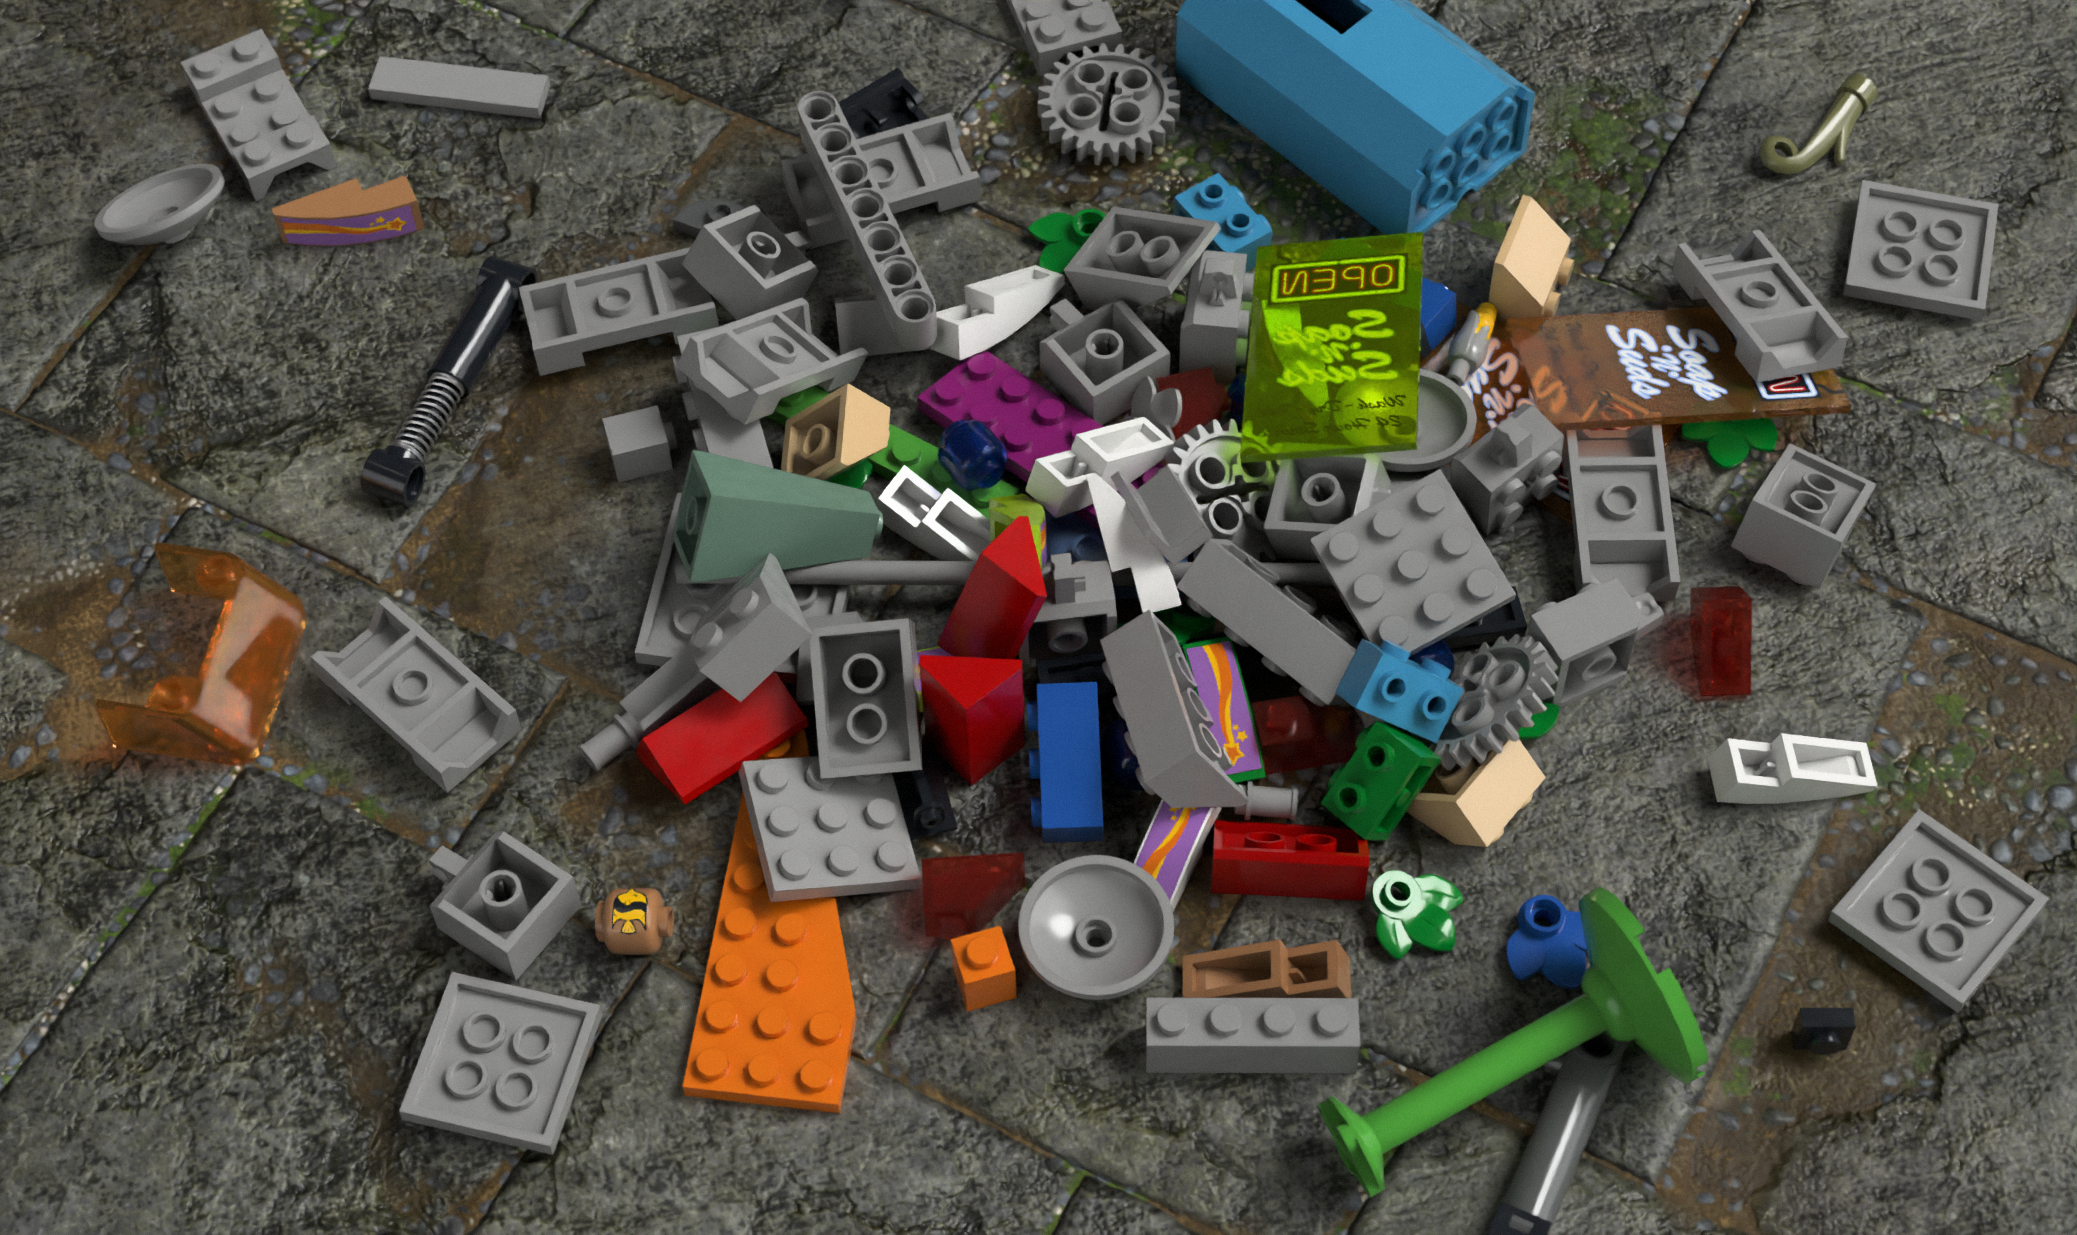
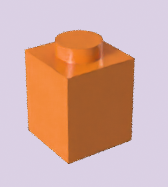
(983, 968)

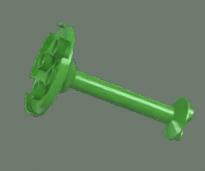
(1618, 998)

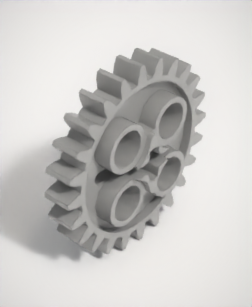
(1140, 111)
(1217, 455)
(1498, 698)

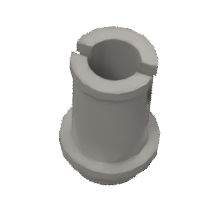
(612, 741)
(1268, 802)

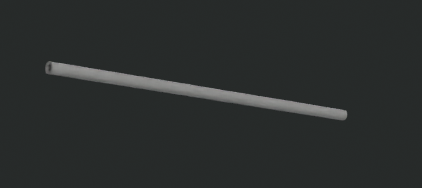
(957, 573)

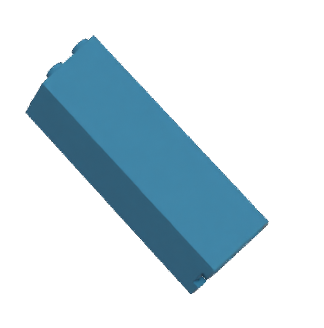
(1381, 117)

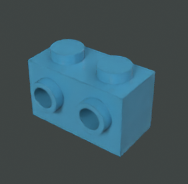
(1219, 202)
(1400, 690)

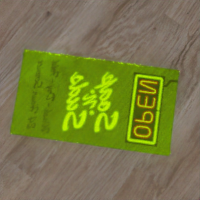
(1334, 348)

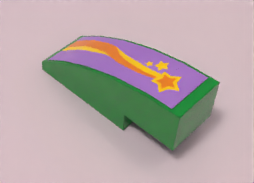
(1225, 696)

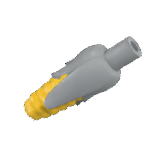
(1471, 343)

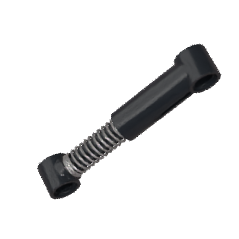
(400, 469)

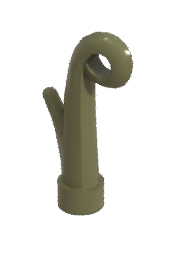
(1834, 129)

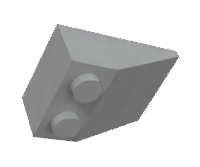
(1137, 257)
(1802, 516)
(750, 630)
(866, 698)

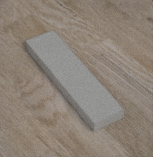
(459, 87)

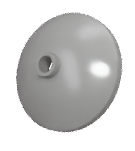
(161, 206)
(1444, 426)
(1096, 900)

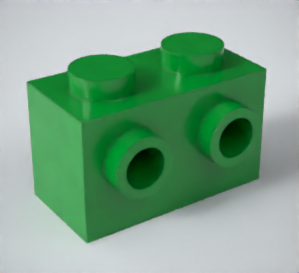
(1380, 780)

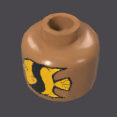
(633, 921)

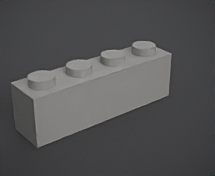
(717, 429)
(1252, 1035)

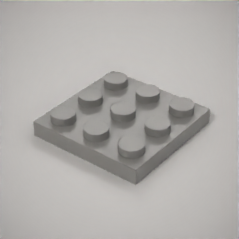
(1921, 250)
(1413, 566)
(826, 832)
(1938, 910)
(501, 1063)

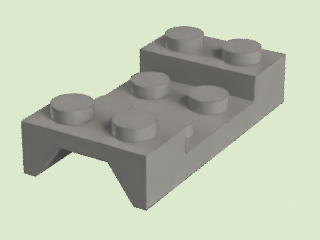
(1063, 27)
(256, 111)
(911, 166)
(613, 308)
(1766, 308)
(765, 359)
(1621, 510)
(420, 695)

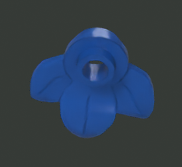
(1552, 949)

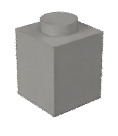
(639, 443)

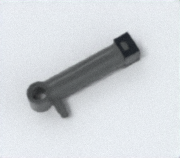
(1558, 1138)

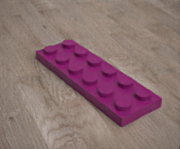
(1017, 410)

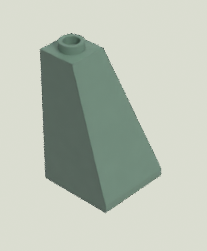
(744, 510)

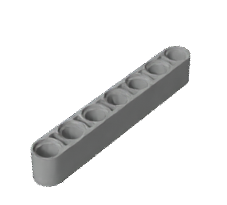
(868, 221)

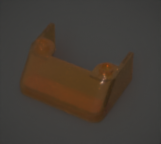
(234, 697)

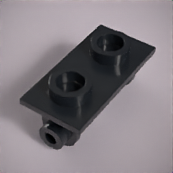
(925, 797)

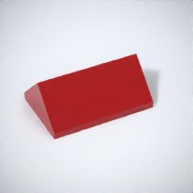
(998, 598)
(973, 711)
(719, 734)
(1289, 860)

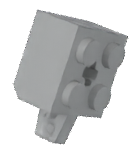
(750, 263)
(1217, 315)
(1101, 357)
(1508, 468)
(1319, 494)
(1074, 614)
(1593, 636)
(502, 901)

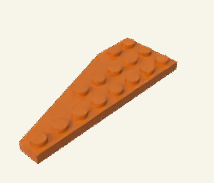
(774, 990)

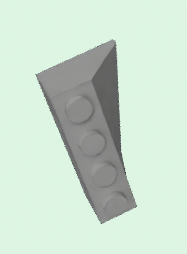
(1272, 620)
(1166, 718)

